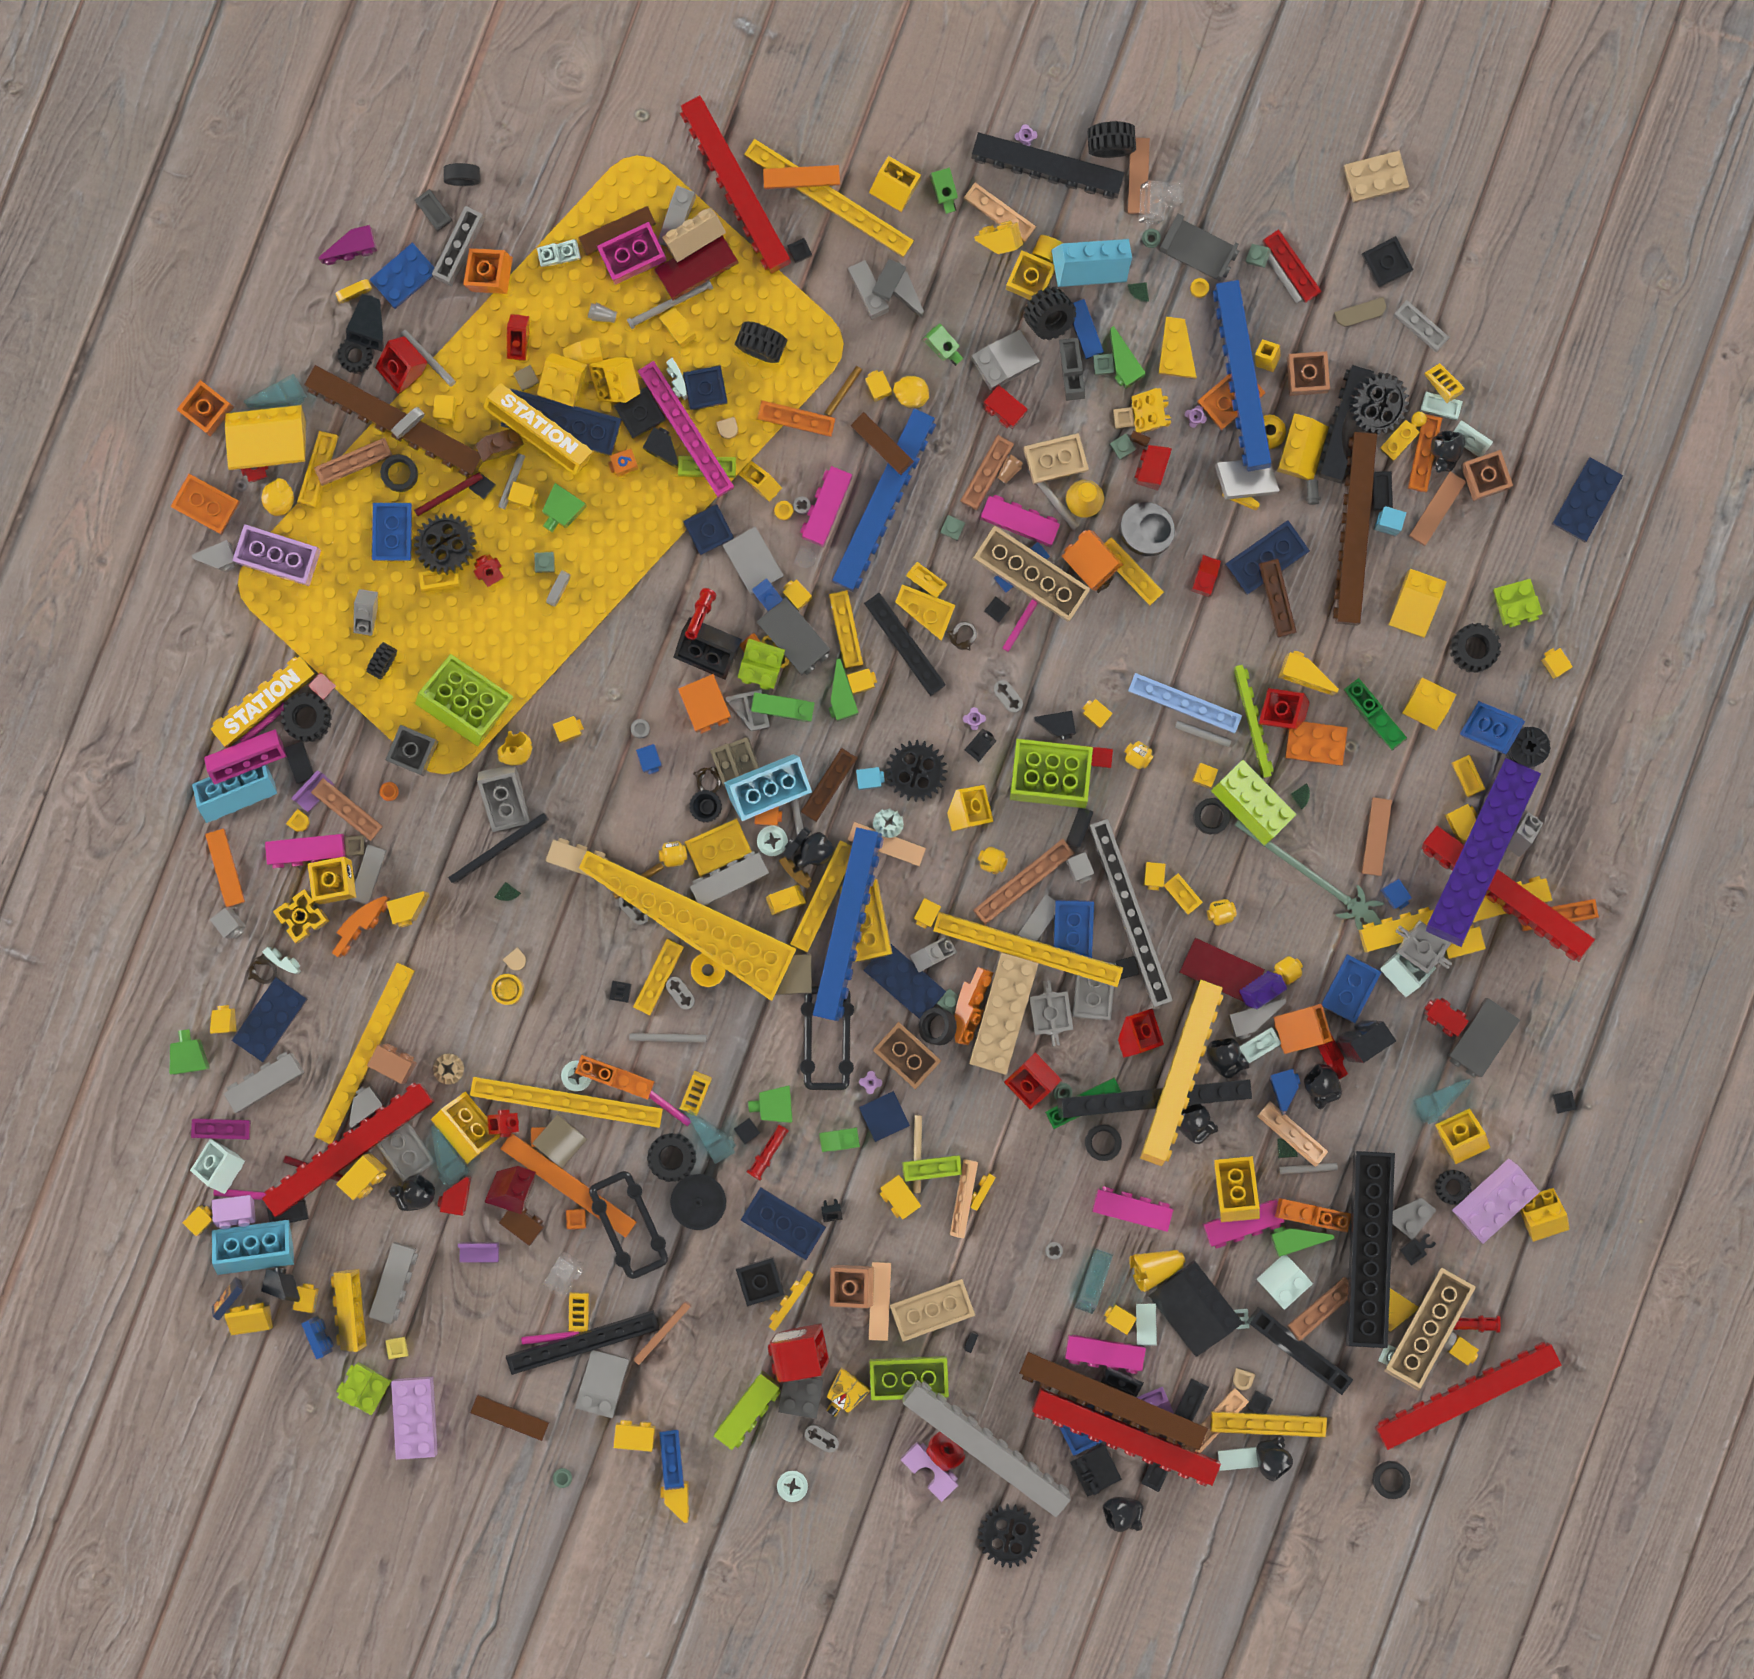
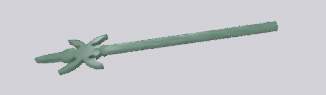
(1359, 909)

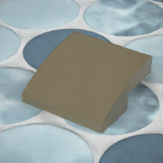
(734, 759)
(797, 977)
(559, 1141)

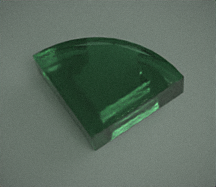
(1139, 291)
(1301, 796)
(507, 893)
(1285, 1150)

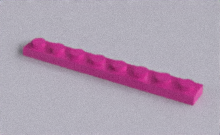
(686, 429)

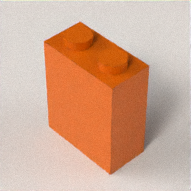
(1092, 559)
(705, 704)
(1302, 1028)

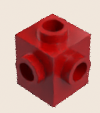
(255, 475)
(488, 569)
(503, 1123)

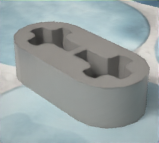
(407, 422)
(558, 588)
(1011, 693)
(630, 912)
(684, 990)
(819, 1442)

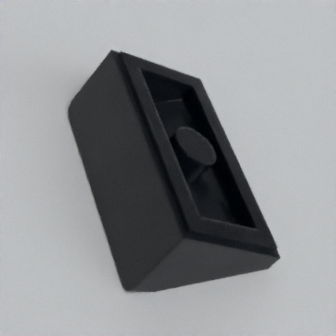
(1079, 827)
(1122, 1382)

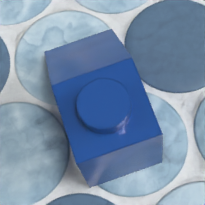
(1285, 1088)

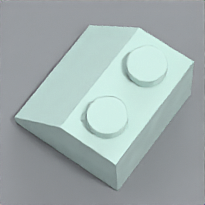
(1404, 974)
(217, 1166)
(1284, 1281)

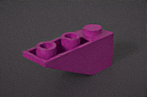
(354, 243)

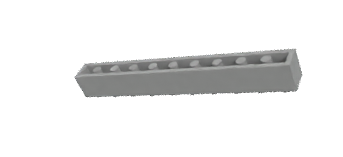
(1130, 913)
(986, 1448)

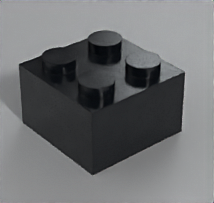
(760, 1281)

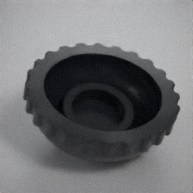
(705, 806)

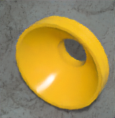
(1280, 433)
(700, 978)

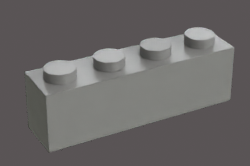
(458, 246)
(730, 879)
(264, 1082)
(393, 1282)

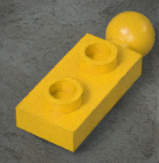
(1403, 436)

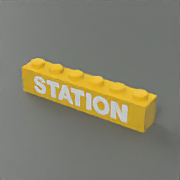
(537, 429)
(261, 703)

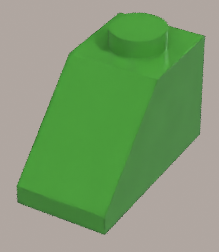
(839, 1139)

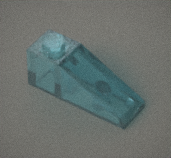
(283, 393)
(1437, 1102)
(714, 1139)
(448, 1161)
(1093, 1281)

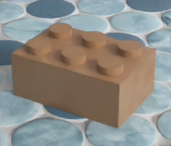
(907, 1055)

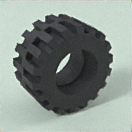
(1111, 139)
(1050, 313)
(760, 342)
(1489, 639)
(290, 714)
(659, 1169)

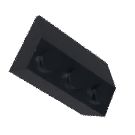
(710, 651)

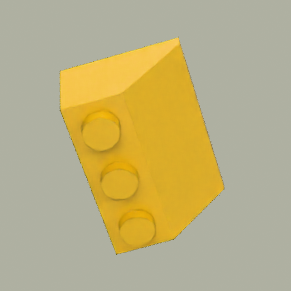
(1302, 447)
(465, 1127)

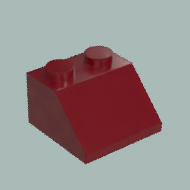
(511, 1188)

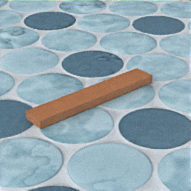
(1023, 881)

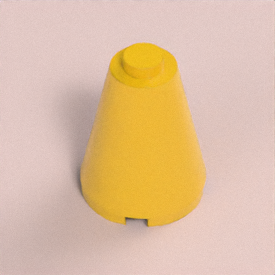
(1084, 498)
(1155, 1267)

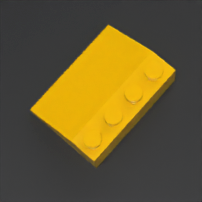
(265, 437)
(349, 1310)

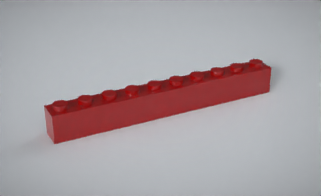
(735, 184)
(1516, 900)
(348, 1149)
(1467, 1395)
(1124, 1436)

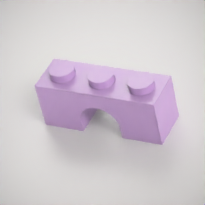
(943, 1482)

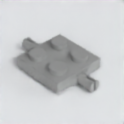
(1423, 947)
(1051, 1013)

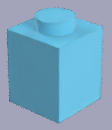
(870, 778)

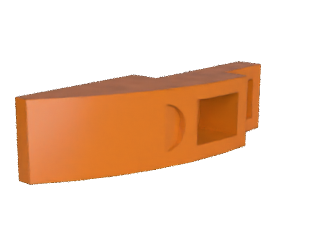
(364, 917)
(967, 1010)
(614, 1077)
(1313, 1215)

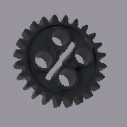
(1365, 399)
(454, 557)
(899, 766)
(991, 1532)

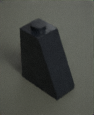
(366, 323)

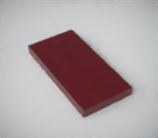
(696, 268)
(1219, 968)

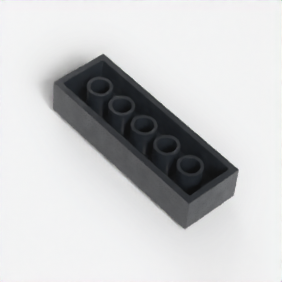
(1365, 1041)

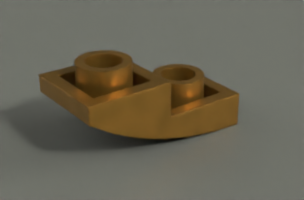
(800, 877)

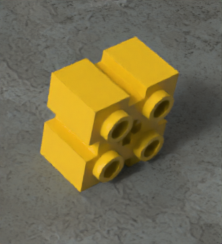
(289, 915)

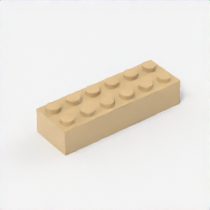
(1031, 573)
(1003, 1013)
(1430, 1329)

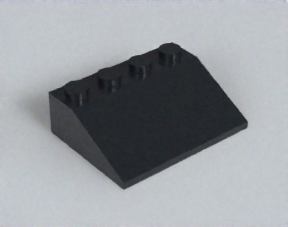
(1195, 1308)

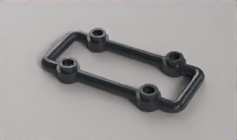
(808, 1066)
(599, 1208)

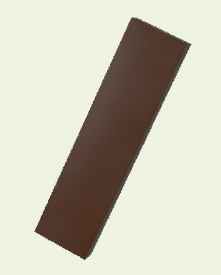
(620, 226)
(882, 443)
(1277, 598)
(829, 784)
(509, 1417)

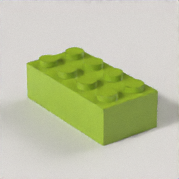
(1253, 802)
(894, 1376)
(749, 1407)

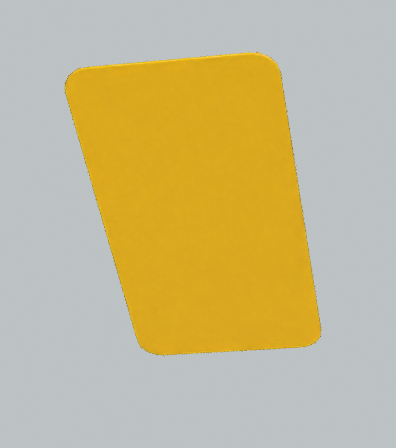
(628, 519)

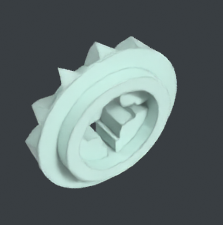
(890, 830)
(777, 833)
(571, 1083)
(784, 1490)

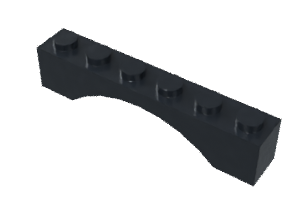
(1334, 460)
(1299, 1351)

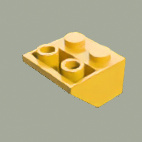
(895, 184)
(1002, 238)
(615, 379)
(1545, 1215)
(249, 1320)

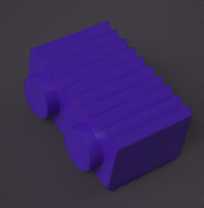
(1263, 990)

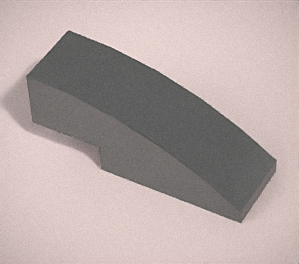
(1072, 369)

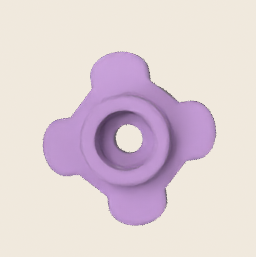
(1025, 129)
(1195, 421)
(979, 718)
(870, 1087)

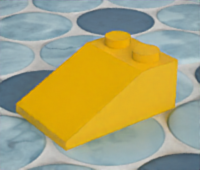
(1417, 602)
(1303, 672)

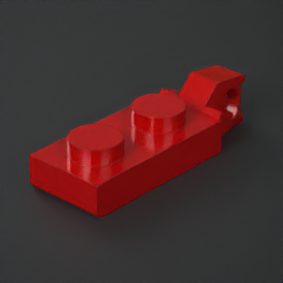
(1333, 1057)

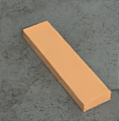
(997, 210)
(896, 847)
(1292, 1134)
(963, 1198)
(881, 1299)
(1232, 1402)

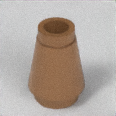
(1010, 469)

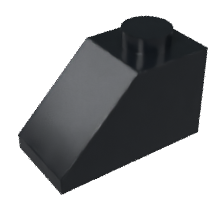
(661, 446)
(1057, 724)
(280, 1285)

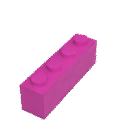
(827, 506)
(1020, 521)
(244, 756)
(304, 850)
(1133, 1210)
(1220, 1232)
(1104, 1353)

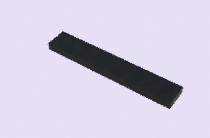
(904, 644)
(498, 848)
(1187, 1409)

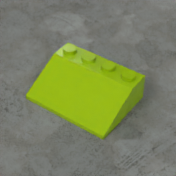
(463, 700)
(1051, 773)

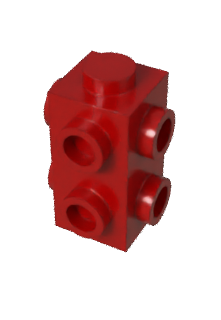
(1450, 1020)

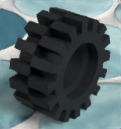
(354, 367)
(381, 660)
(1465, 1186)

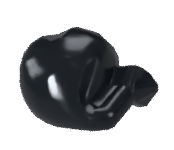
(1447, 449)
(815, 851)
(1225, 1057)
(1323, 1084)
(1197, 1123)
(413, 1194)
(1273, 1458)
(1123, 1514)

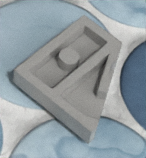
(742, 706)
(1412, 1217)

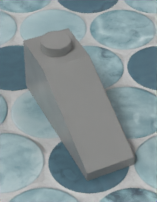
(678, 210)
(865, 284)
(906, 293)
(1251, 1019)

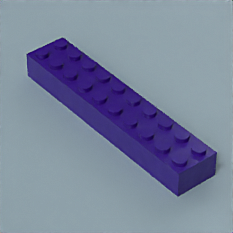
(1483, 852)

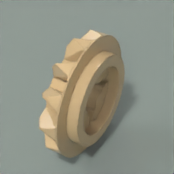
(447, 1059)

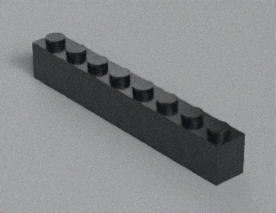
(1047, 165)

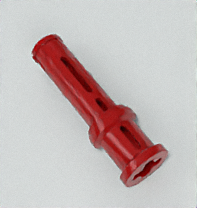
(702, 607)
(763, 1160)
(1481, 1324)

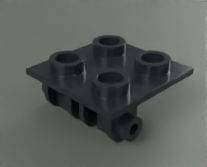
(1096, 1470)

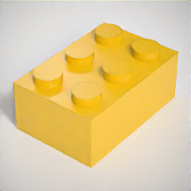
(362, 1176)
(1237, 1189)

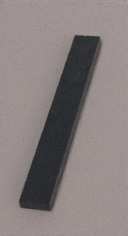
(582, 1342)

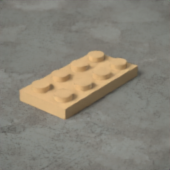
(932, 1310)

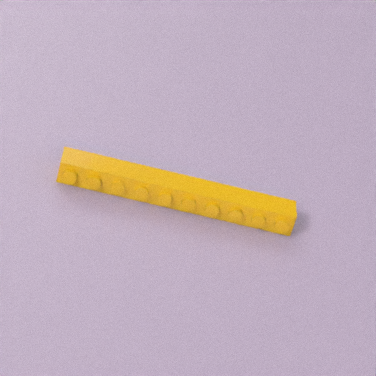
(1384, 934)
(1181, 1073)

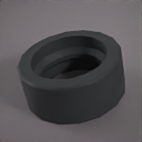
(461, 174)
(399, 487)
(1197, 816)
(925, 1023)
(1117, 1138)
(1391, 1465)

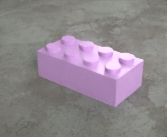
(276, 555)
(1495, 1201)
(414, 1418)

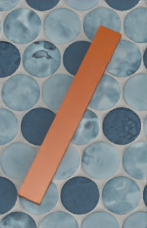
(564, 1182)

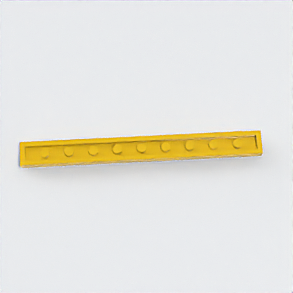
(836, 202)
(1028, 949)
(369, 1041)
(566, 1102)

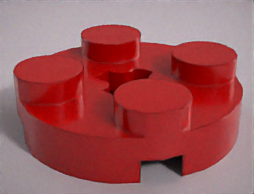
(940, 1457)

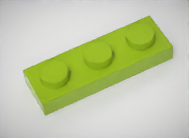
(688, 467)
(932, 1168)

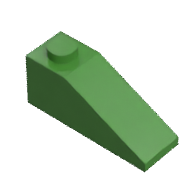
(1125, 364)
(842, 699)
(783, 707)
(1292, 1239)

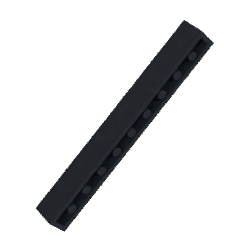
(1149, 1098)

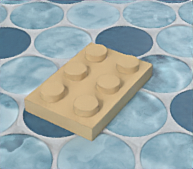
(1376, 176)
(1055, 458)

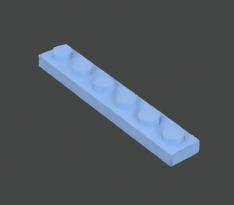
(1184, 703)

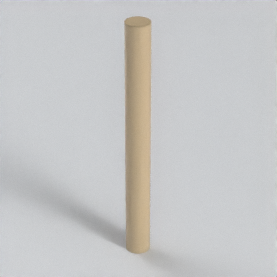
(917, 1148)

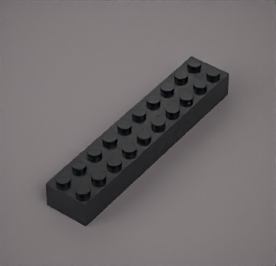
(1370, 1249)

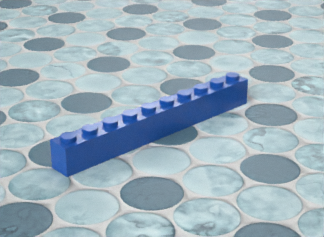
(1243, 376)
(882, 503)
(847, 924)

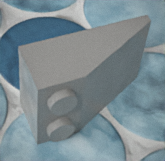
(1004, 359)
(503, 797)
(602, 1384)

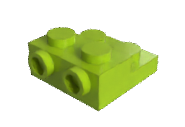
(1517, 603)
(761, 664)
(363, 1388)

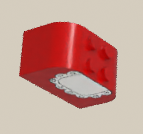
(799, 1353)

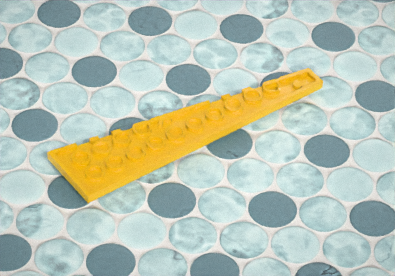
(733, 945)

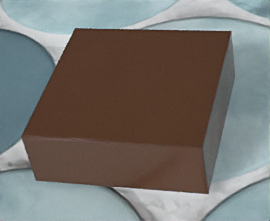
(1140, 439)

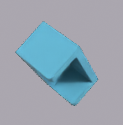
(1390, 521)

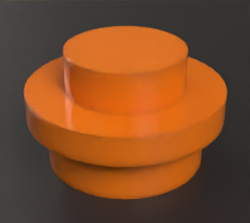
(389, 791)

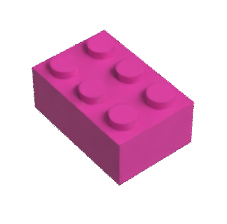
(631, 253)

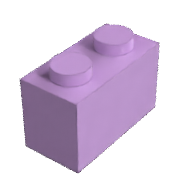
(233, 1211)

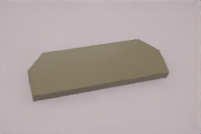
(1361, 312)

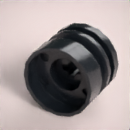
(1530, 757)

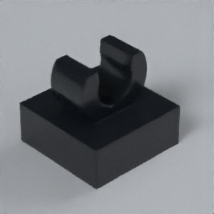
(620, 991)
(831, 1212)

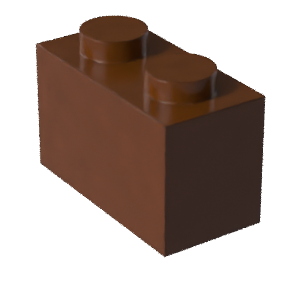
(499, 444)
(523, 1225)

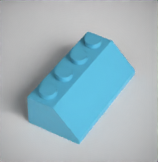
(1092, 262)
(768, 787)
(233, 794)
(252, 1247)

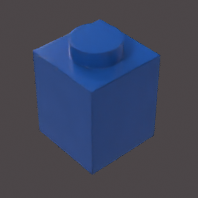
(767, 594)
(649, 759)
(1396, 894)

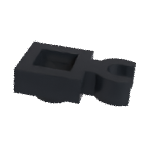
(794, 845)
(1414, 1250)

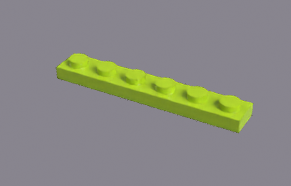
(1252, 713)

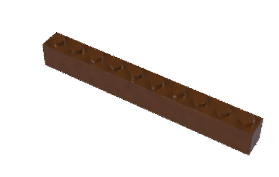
(386, 417)
(1356, 528)
(1114, 1401)

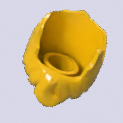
(911, 391)
(277, 497)
(515, 749)

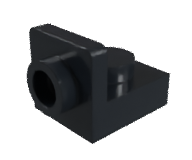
(980, 744)

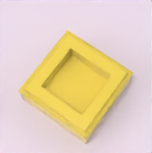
(396, 1348)

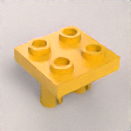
(1149, 411)

